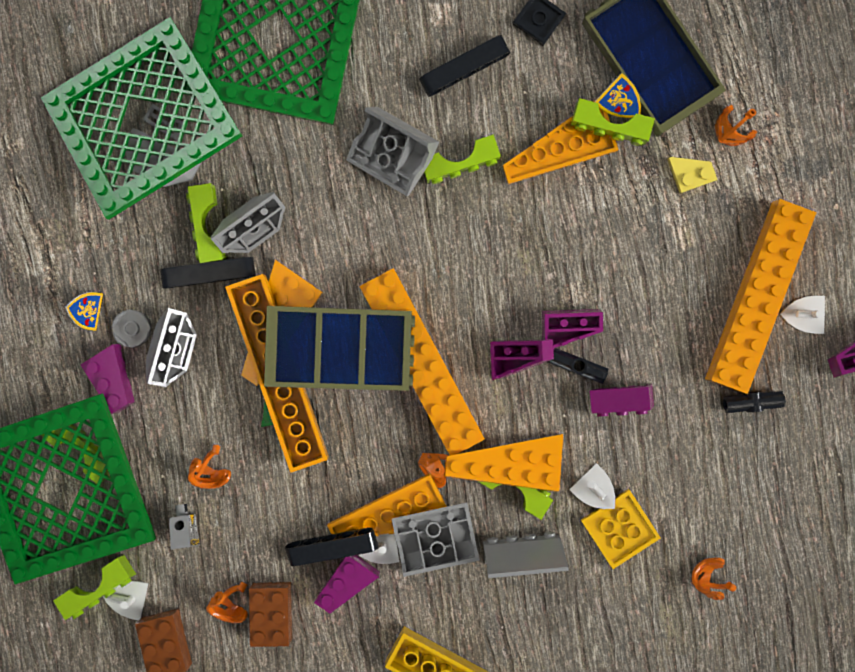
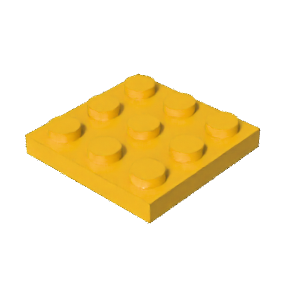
(622, 530)

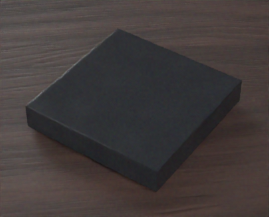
(539, 19)

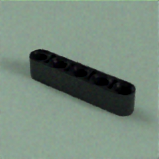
(464, 65)
(207, 272)
(331, 546)

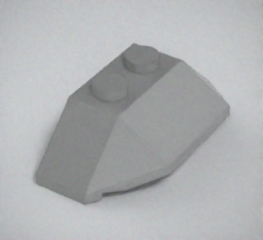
(185, 177)
(250, 224)
(170, 348)

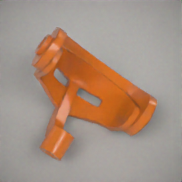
(730, 132)
(431, 464)
(217, 477)
(703, 584)
(232, 613)

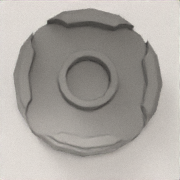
(131, 328)

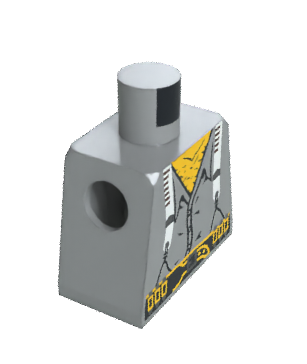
(183, 536)

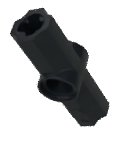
(590, 370)
(754, 401)

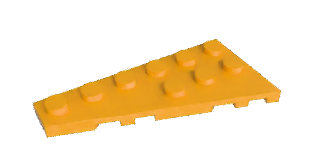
(557, 150)

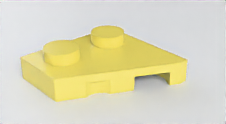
(691, 173)

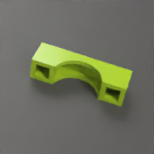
(588, 117)
(484, 153)
(202, 200)
(81, 442)
(535, 500)
(113, 574)

